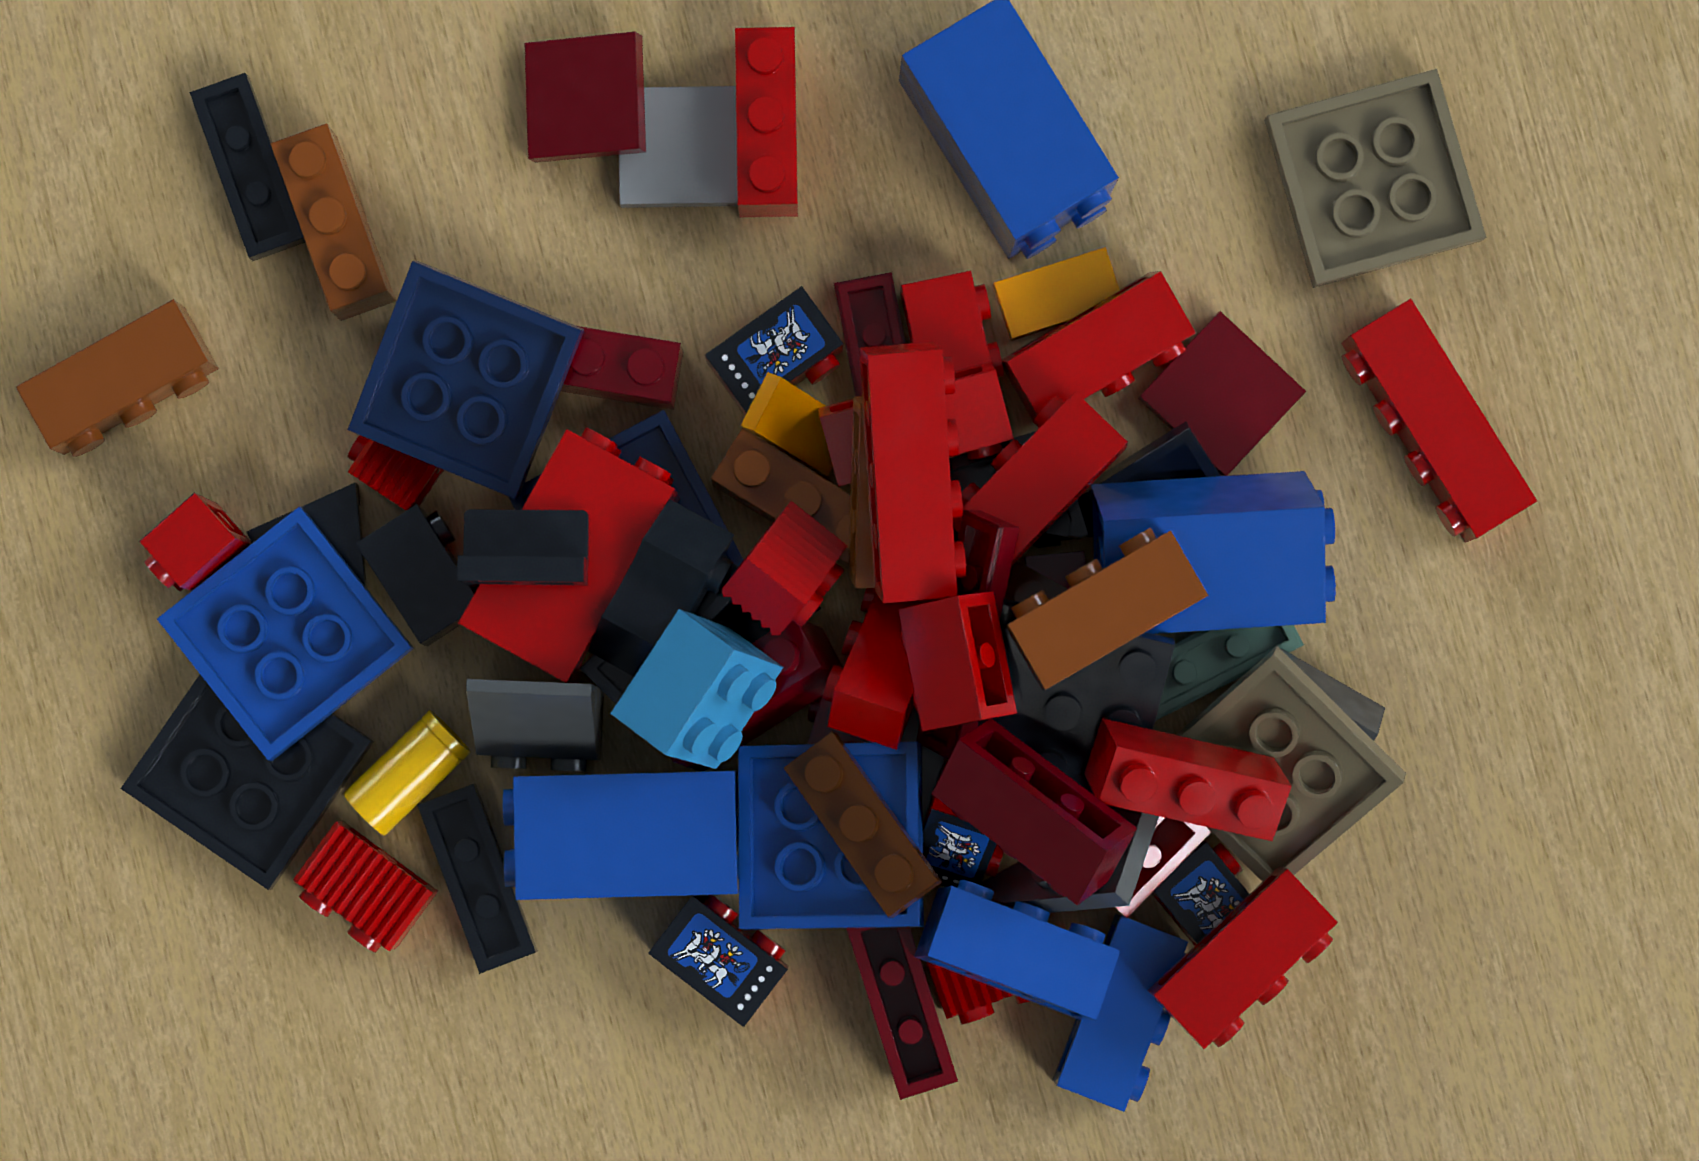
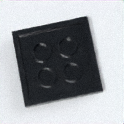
(1067, 716)
(226, 793)

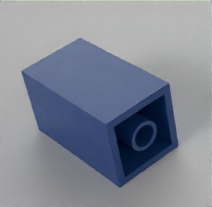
(1008, 129)
(1246, 537)
(623, 835)

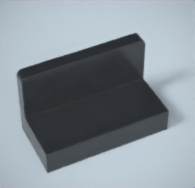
(525, 547)

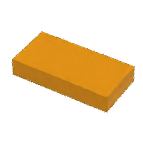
(1055, 293)
(789, 422)

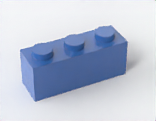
(1018, 950)
(1108, 1053)

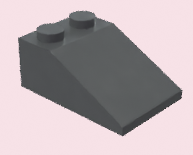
(537, 722)

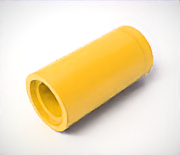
(406, 773)

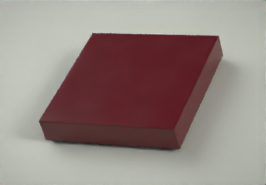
(585, 97)
(1223, 392)

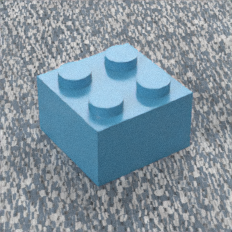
(697, 690)

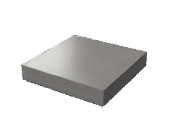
(687, 152)

